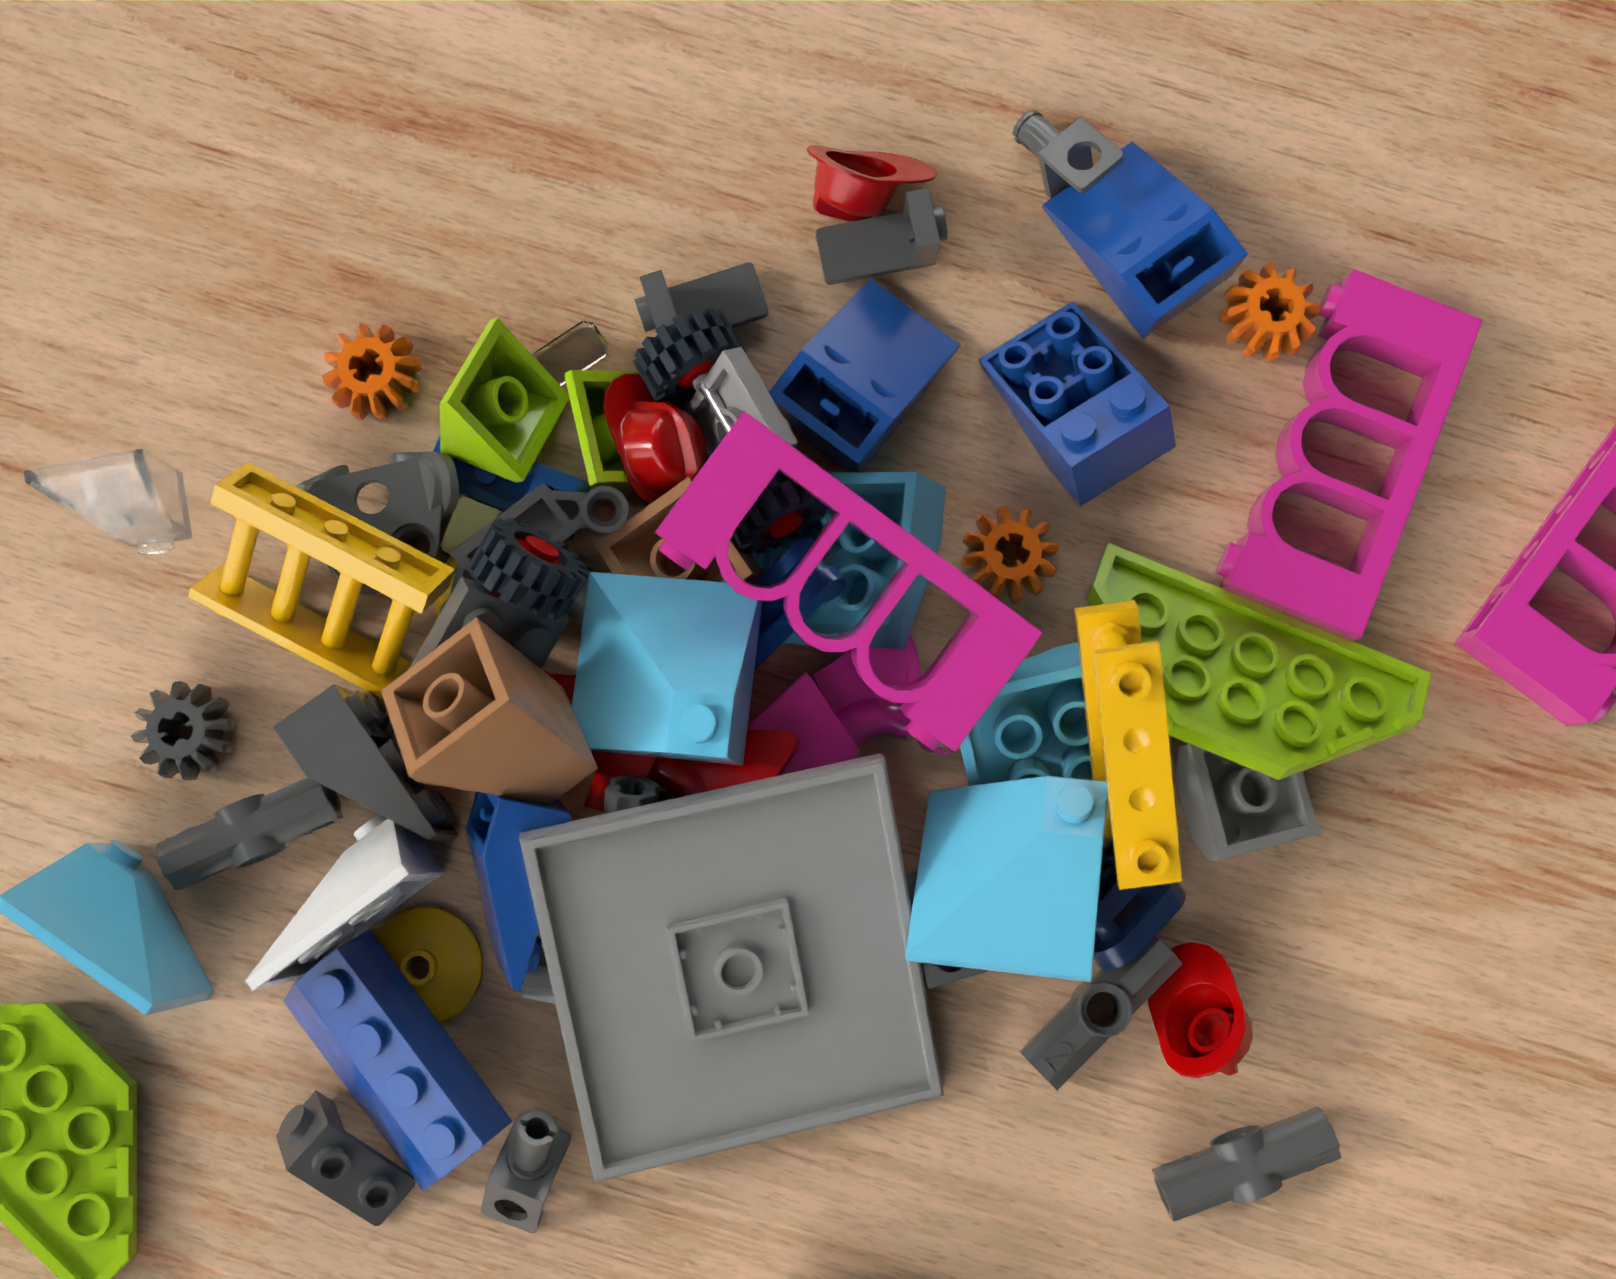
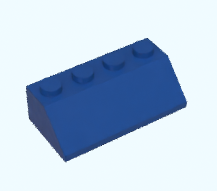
(395, 1059)

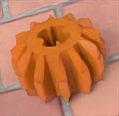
(1282, 299)
(366, 354)
(1029, 549)

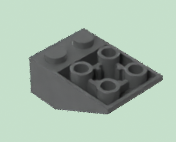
(346, 747)

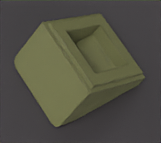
(466, 521)

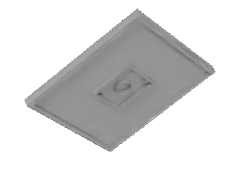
(733, 965)

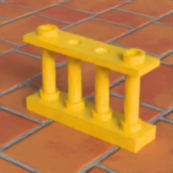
(338, 540)
(1129, 742)

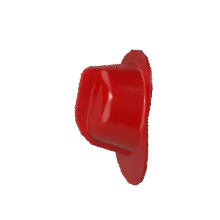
(861, 182)
(653, 438)
(1201, 1015)

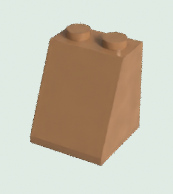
(487, 721)

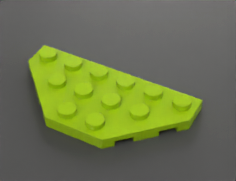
(1256, 678)
(66, 1144)

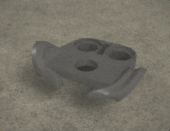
(421, 495)

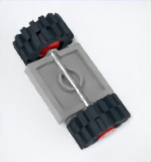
(709, 367)

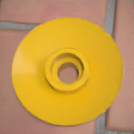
(448, 947)

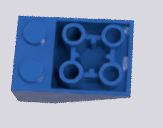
(1147, 239)
(861, 376)
(1080, 402)
(503, 878)

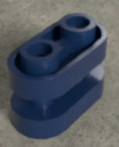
(1130, 916)

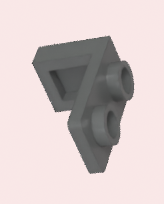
(883, 242)
(731, 290)
(340, 1164)

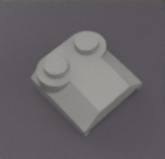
(1238, 808)

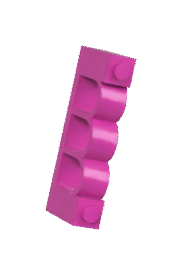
(1402, 332)
(1525, 645)
(970, 667)

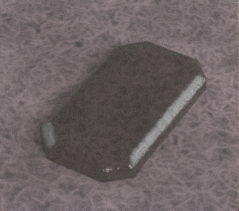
(572, 350)

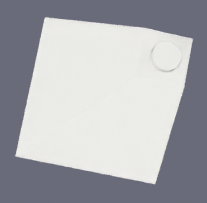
(357, 893)

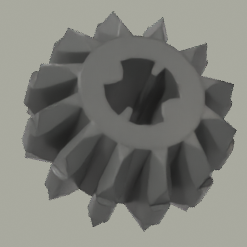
(173, 750)

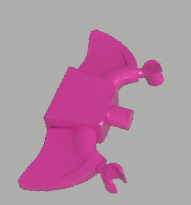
(842, 708)

